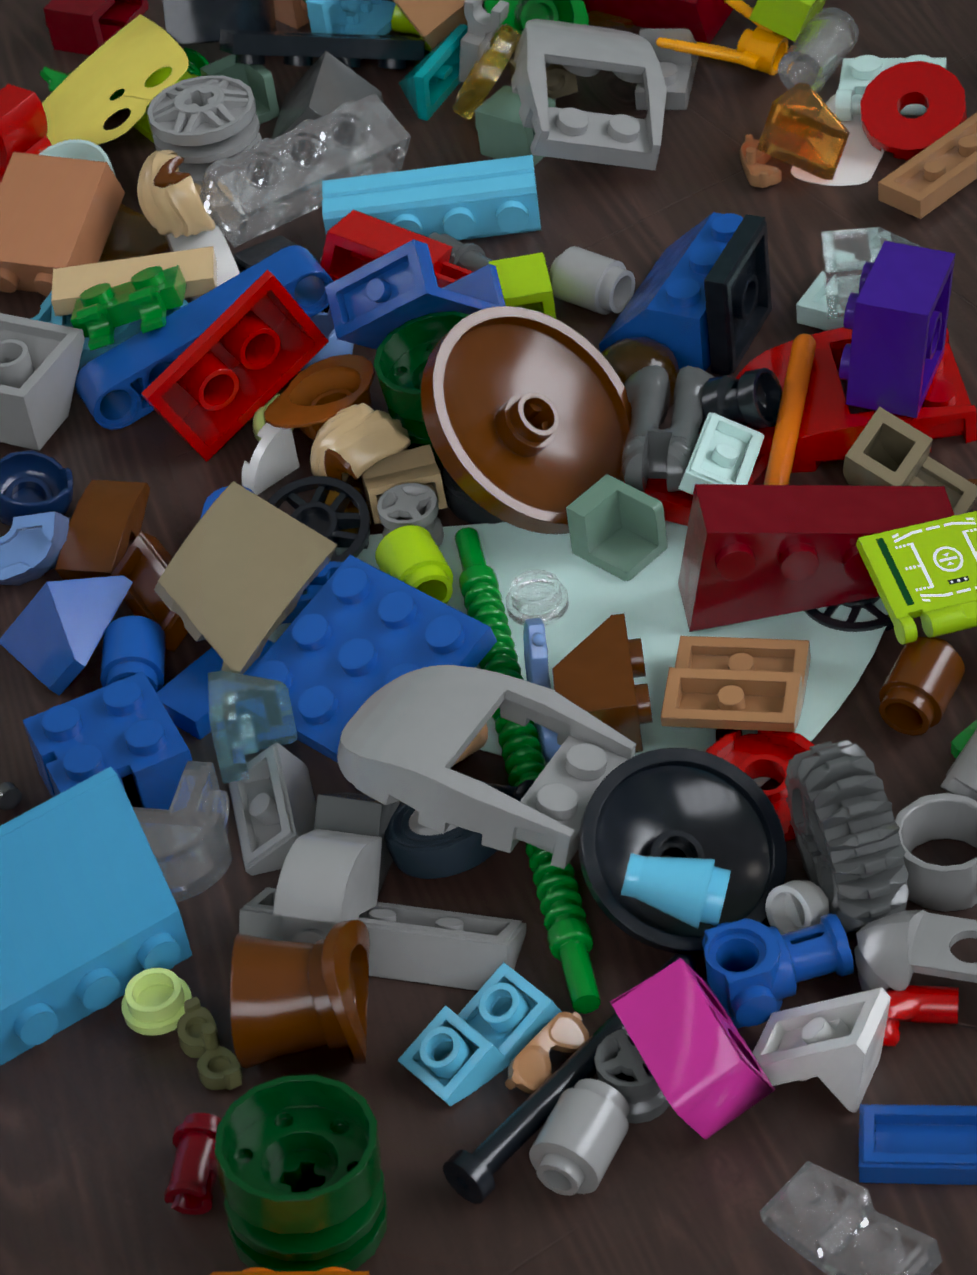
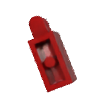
(364, 238)

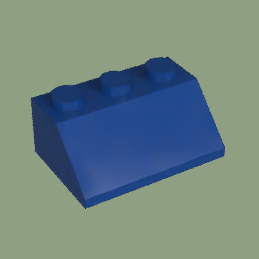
(672, 296)

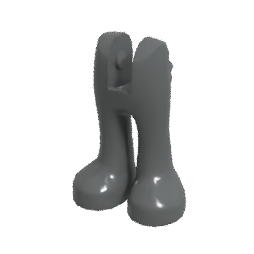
(663, 452)

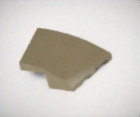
(241, 574)

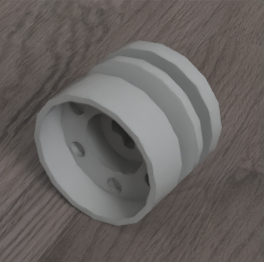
(204, 121)

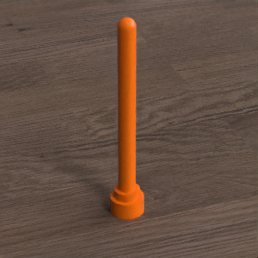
(790, 411)

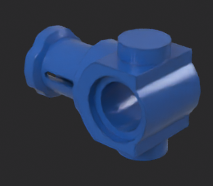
(758, 967)

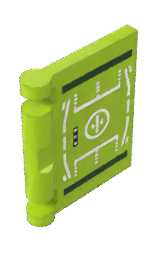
(926, 574)

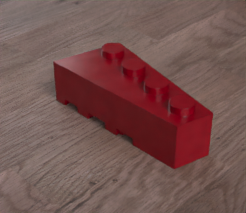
(788, 546)

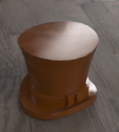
(300, 994)

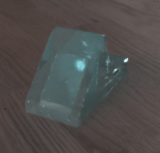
(246, 717)

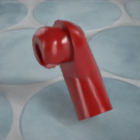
(920, 1005)

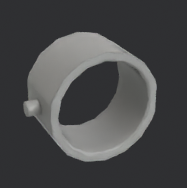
(934, 819)

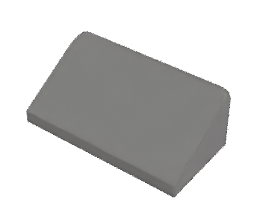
(272, 808)

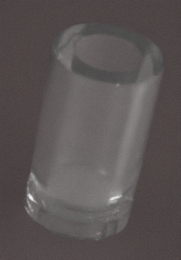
(819, 49)

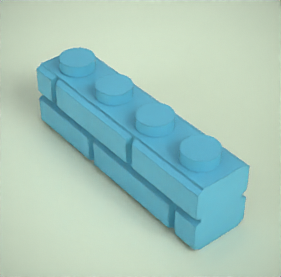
(449, 199)

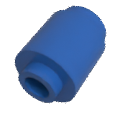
(131, 647)

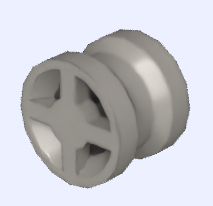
(410, 505)

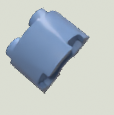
(31, 547)

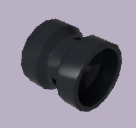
(748, 400)

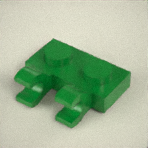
(144, 298)

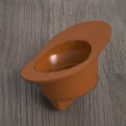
(322, 392)

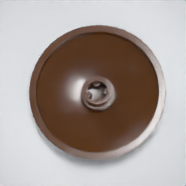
(524, 414)

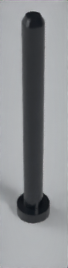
(472, 1172)

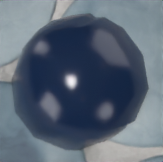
(33, 485)

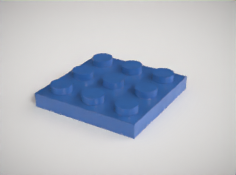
(359, 638)

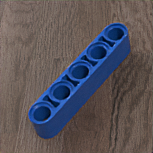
(131, 365)

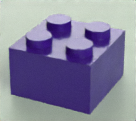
(897, 328)

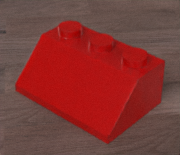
(235, 366)

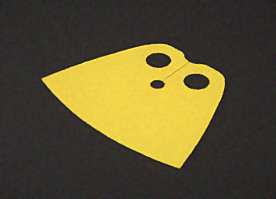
(123, 62)

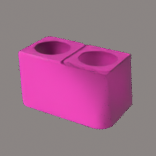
(692, 1048)

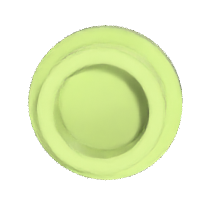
(154, 1001)

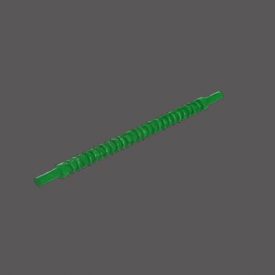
(557, 888)

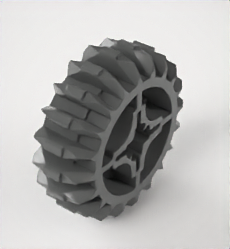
(847, 833)

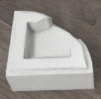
(271, 460)

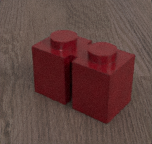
(88, 24)

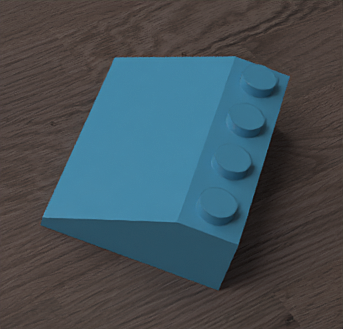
(78, 911)

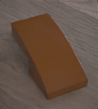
(101, 528)

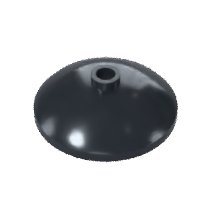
(680, 808)

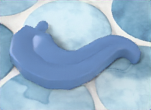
(538, 672)

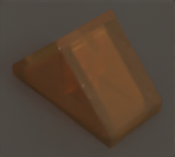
(804, 132)

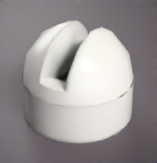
(796, 905)

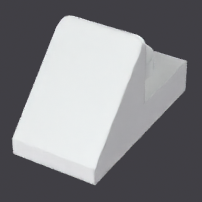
(827, 1040)

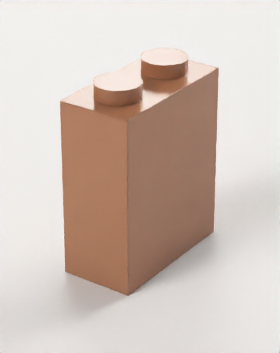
(53, 217)

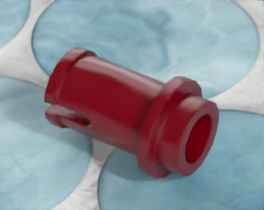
(194, 1165)

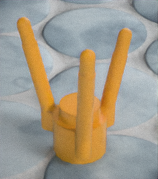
(756, 48)

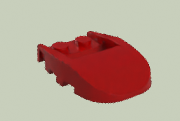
(826, 422)

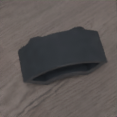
(202, 20)

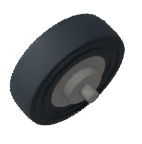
(429, 853)

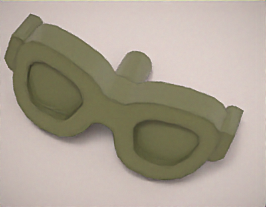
(200, 1039)

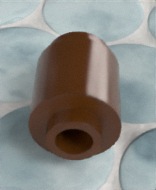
(920, 685)

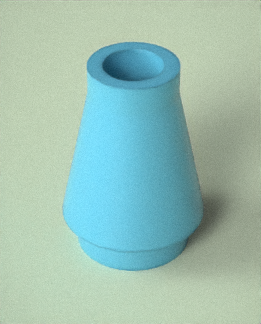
(679, 887)

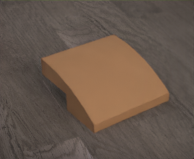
(737, 683)

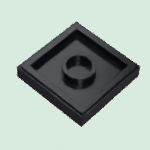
(738, 295)

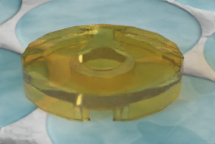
(486, 71)

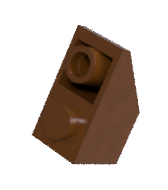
(601, 679)

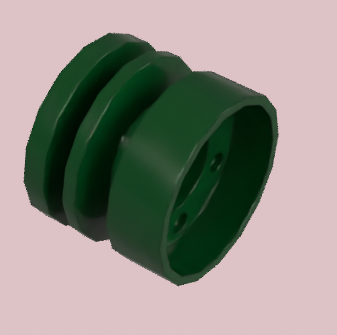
(401, 366)
(302, 1175)

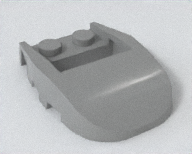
(583, 134)
(423, 722)

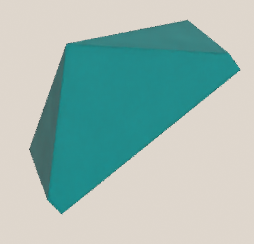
(434, 75)

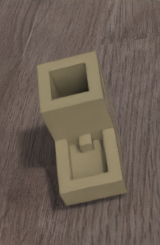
(898, 455)

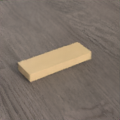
(196, 265)

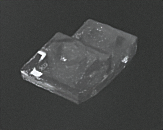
(840, 1231)

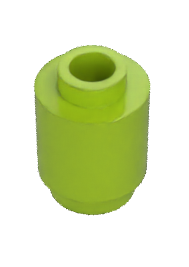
(416, 560)

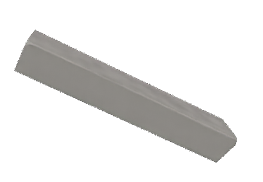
(416, 941)

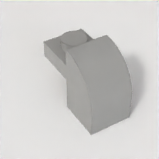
(326, 882)

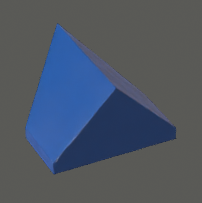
(64, 627)

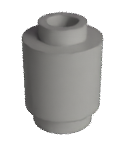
(591, 281)
(580, 1138)

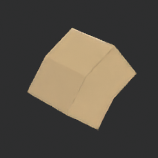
(407, 466)

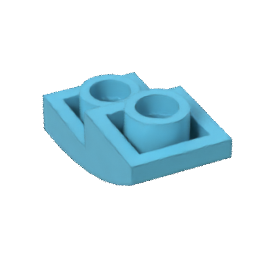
(470, 1048)

